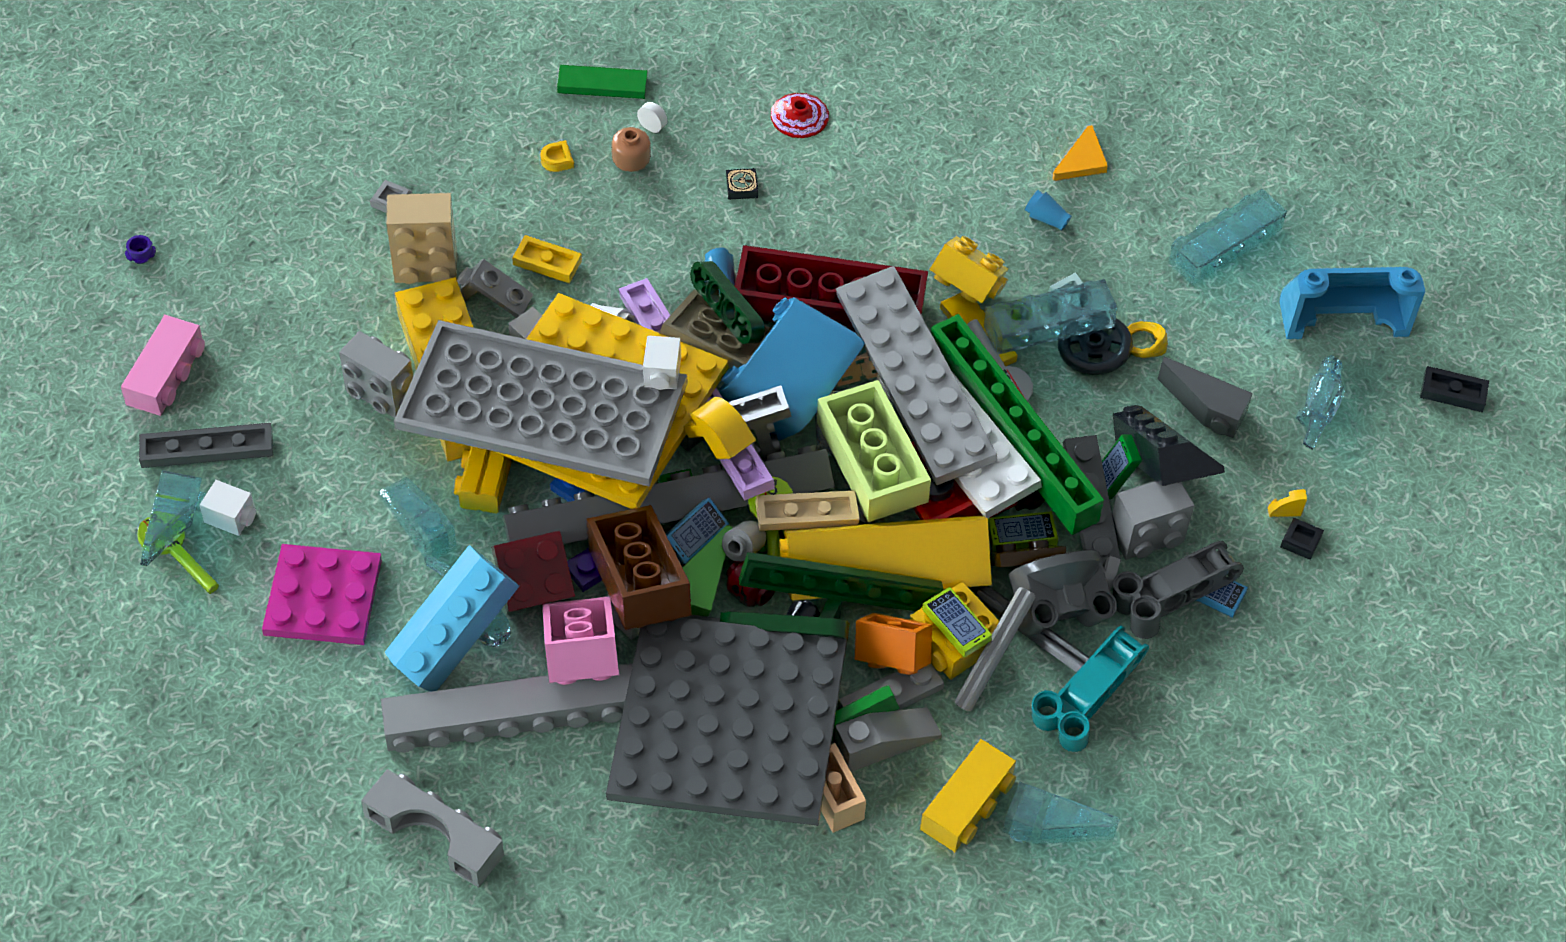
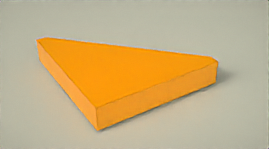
(1083, 158)

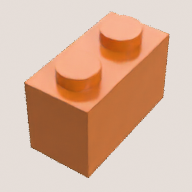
(893, 643)

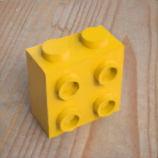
(970, 270)
(943, 654)

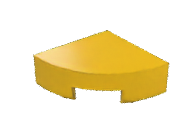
(1288, 506)

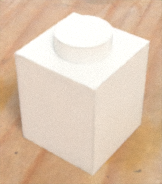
(662, 362)
(228, 508)

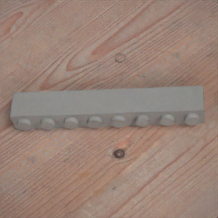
(500, 710)

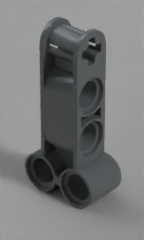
(1173, 586)

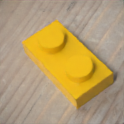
(547, 259)

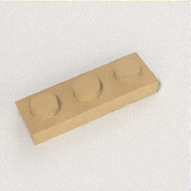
(806, 510)

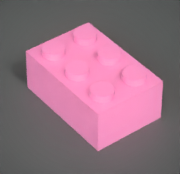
(580, 640)

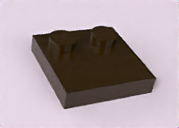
(1008, 555)

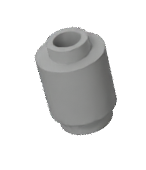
(743, 539)

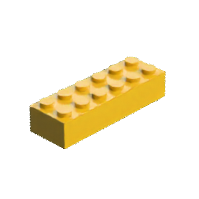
(419, 313)

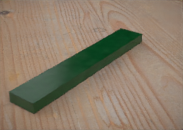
(837, 582)

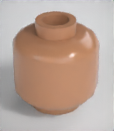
(631, 149)

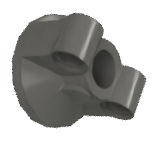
(1064, 590)

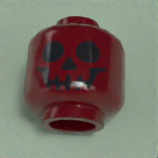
(746, 595)

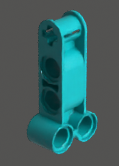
(1089, 689)

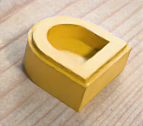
(557, 157)

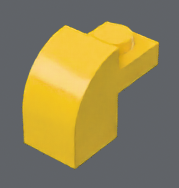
(721, 428)

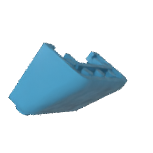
(1387, 292)
(800, 353)

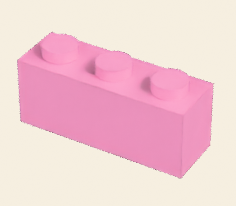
(163, 365)

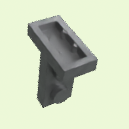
(759, 414)

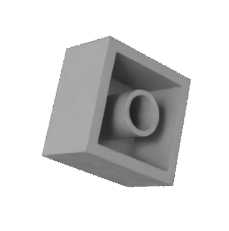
(1151, 518)

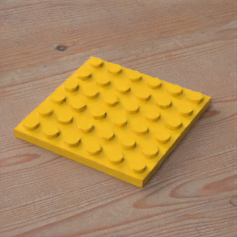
(597, 332)

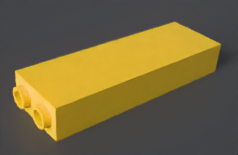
(927, 549)

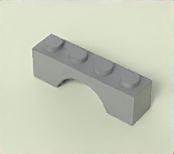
(398, 803)

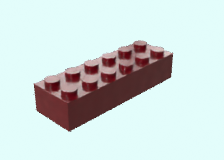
(772, 274)

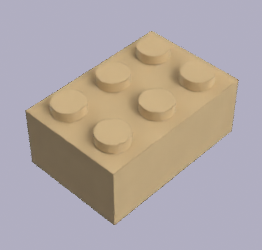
(421, 237)

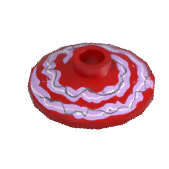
(799, 115)

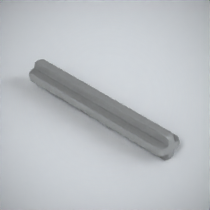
(995, 649)

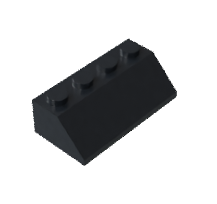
(1163, 451)

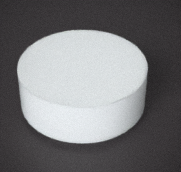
(652, 117)

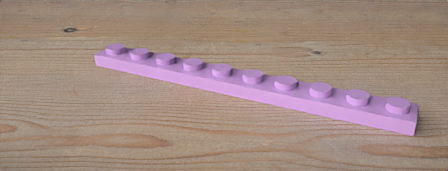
(744, 468)

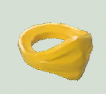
(1158, 332)

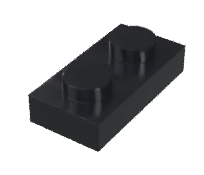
(1454, 389)

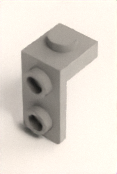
(495, 286)

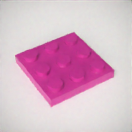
(322, 594)

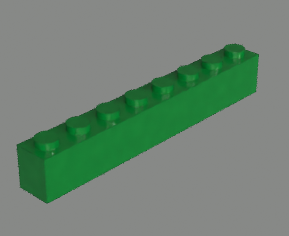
(1062, 481)

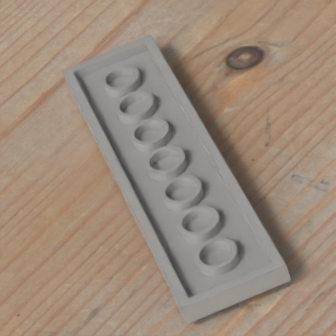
(916, 376)

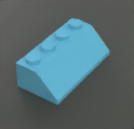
(451, 620)

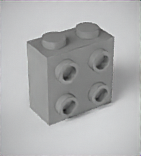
(375, 373)

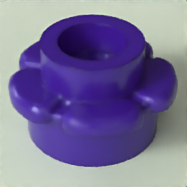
(142, 244)

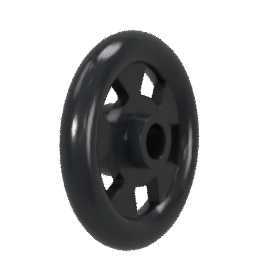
(1110, 360)

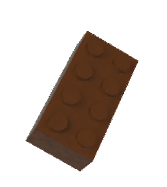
(639, 567)

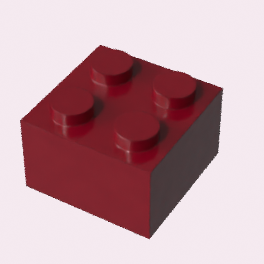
(537, 567)

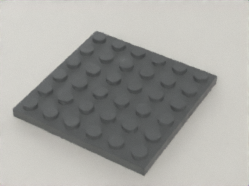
(728, 720)

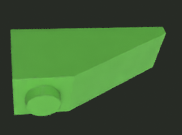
(704, 574)

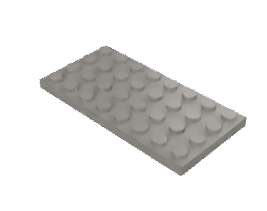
(539, 403)

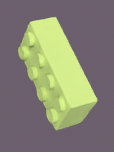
(873, 450)

